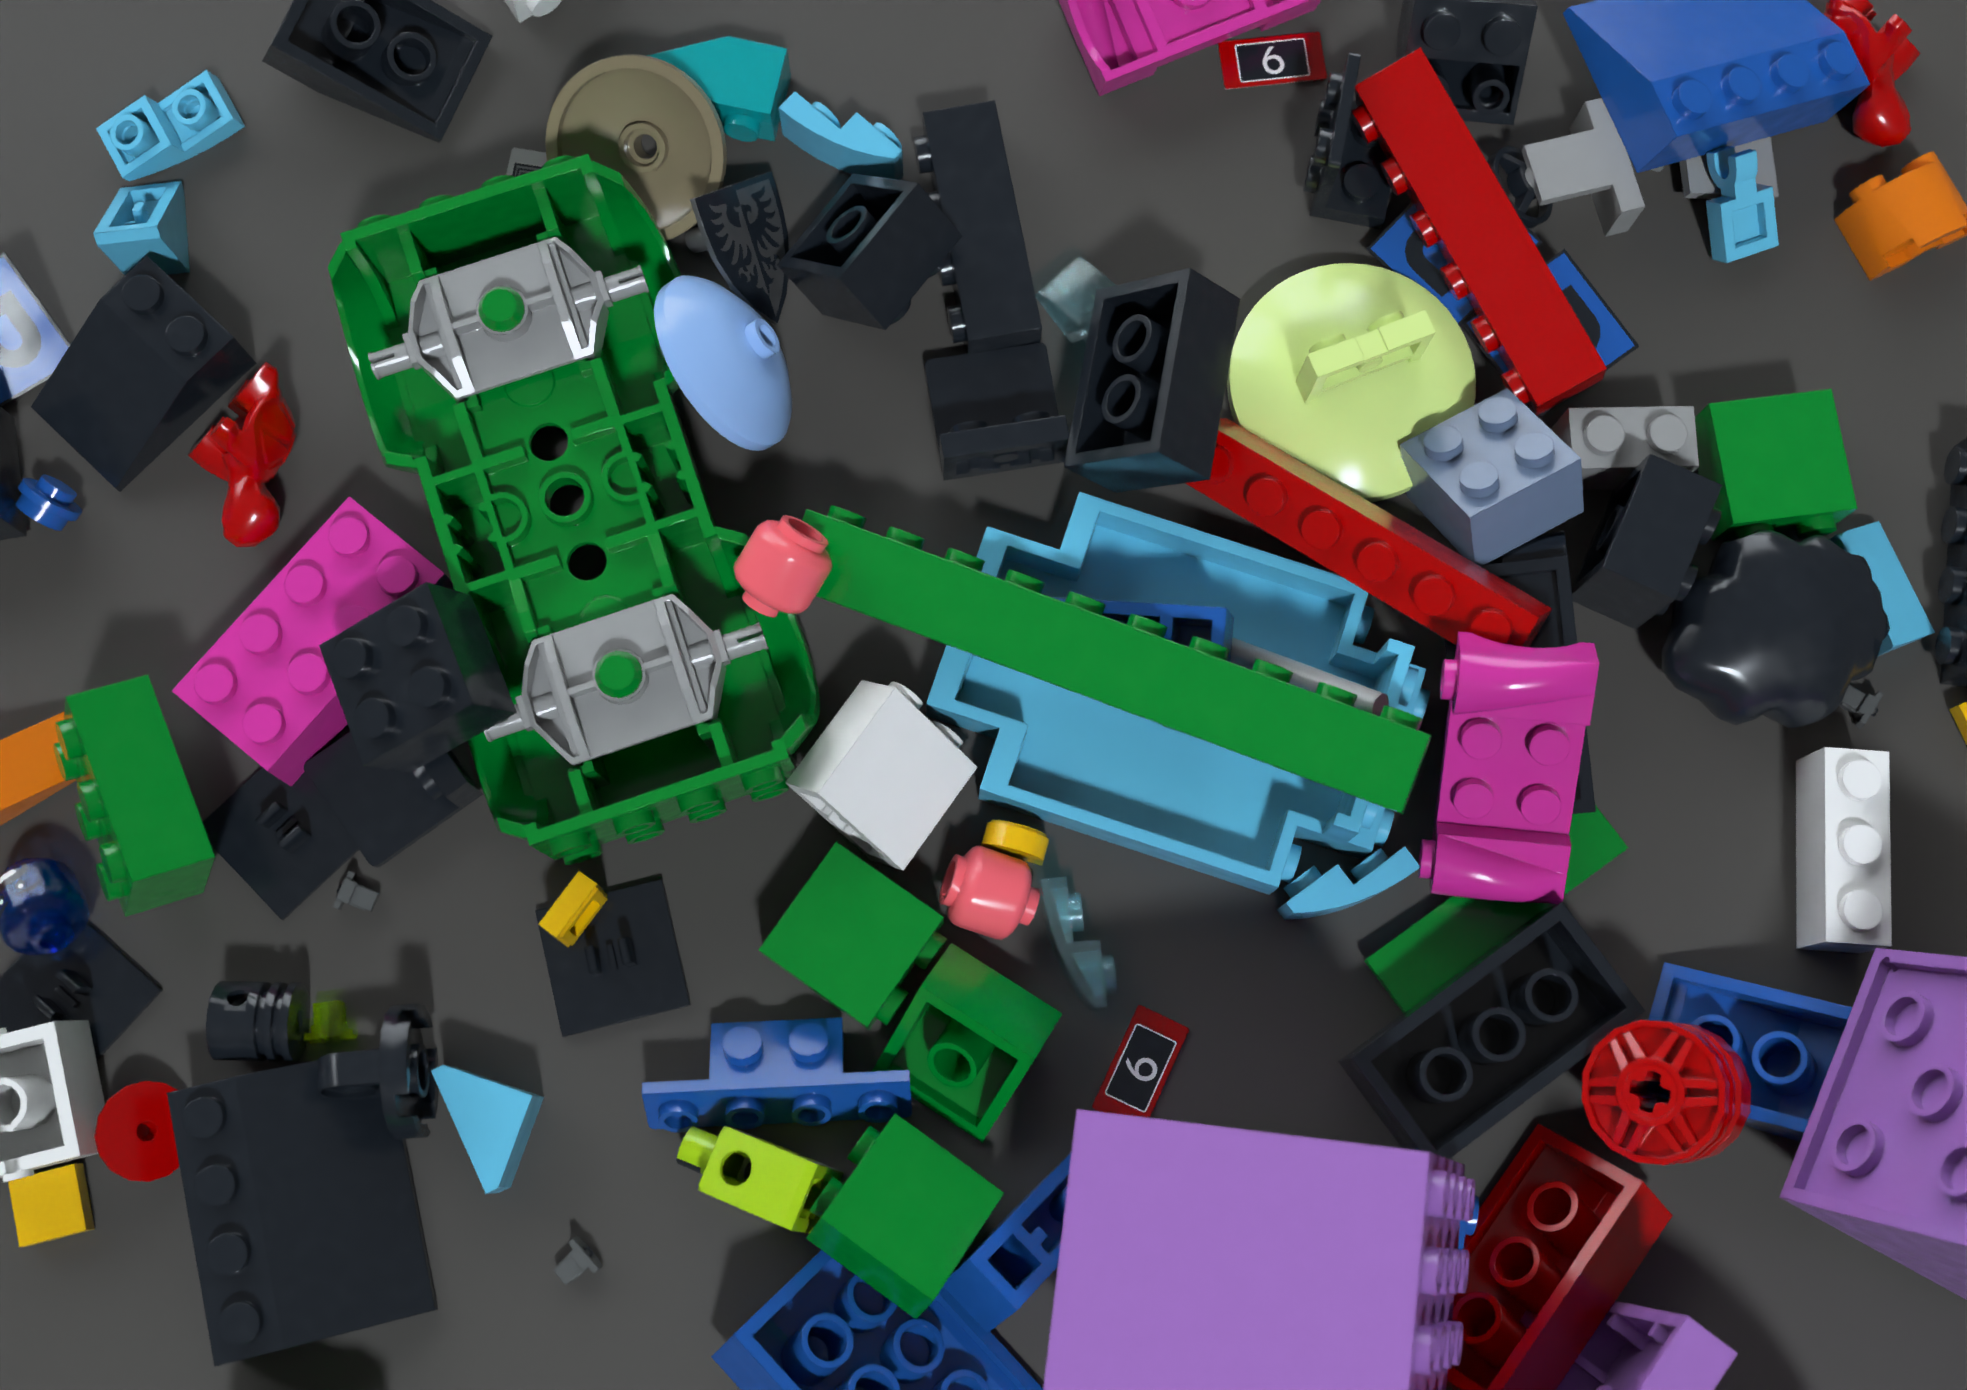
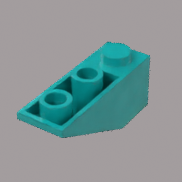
(742, 81)

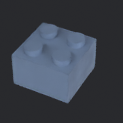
(1493, 477)

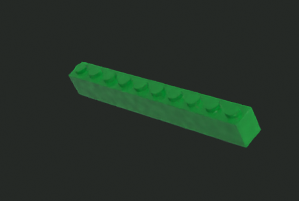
(1123, 663)

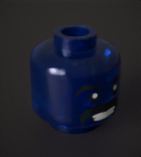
(41, 906)

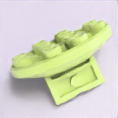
(1349, 370)

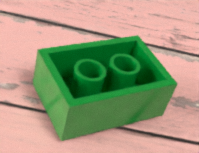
(133, 796)

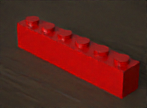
(1477, 233)
(1366, 543)

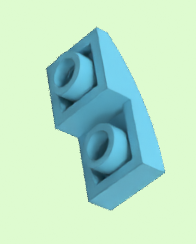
(163, 134)
(852, 149)
(1333, 891)

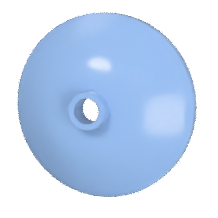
(725, 361)

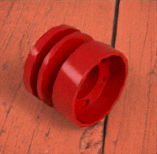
(1706, 1096)

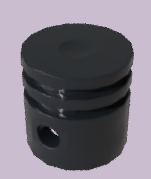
(257, 1021)

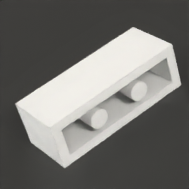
(1843, 851)

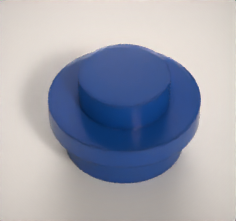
(48, 501)

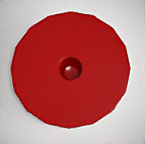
(137, 1132)

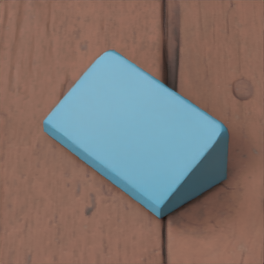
(1904, 611)

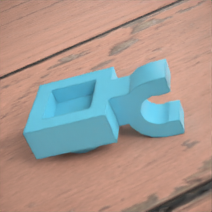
(1744, 214)

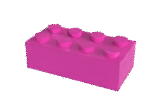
(267, 674)

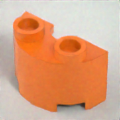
(1903, 216)

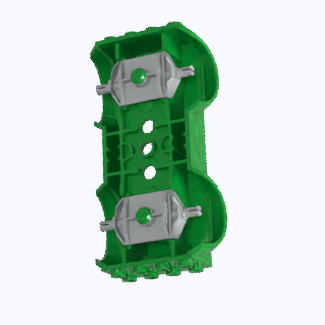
(628, 687)

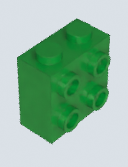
(1776, 464)
(855, 938)
(902, 1214)

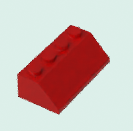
(1548, 1263)

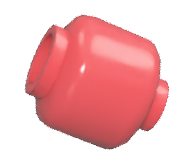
(783, 566)
(989, 892)

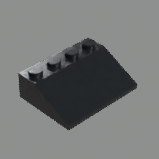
(296, 1212)

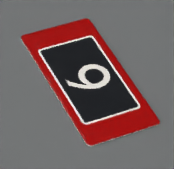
(1272, 60)
(1141, 1064)

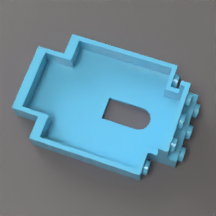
(1146, 782)

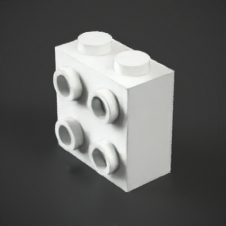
(883, 772)

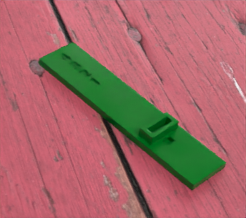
(1467, 927)

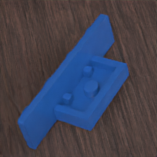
(777, 1076)

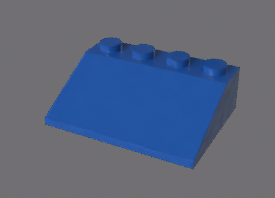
(1712, 71)
(844, 1335)

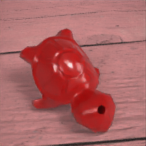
(1884, 56)
(249, 456)

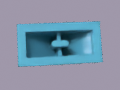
(146, 223)
(491, 1122)

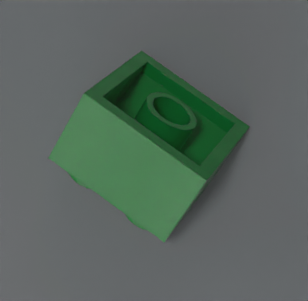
(968, 1041)

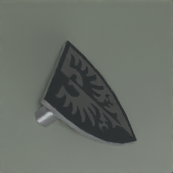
(746, 240)

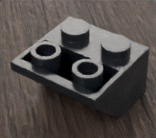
(1474, 50)

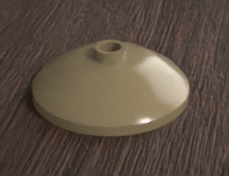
(630, 95)

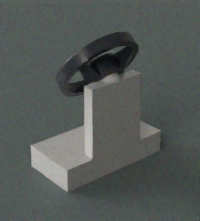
(1574, 166)

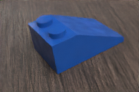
(1777, 1033)

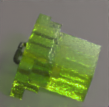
(329, 1023)

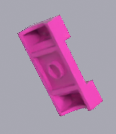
(1133, 37)
(1509, 769)

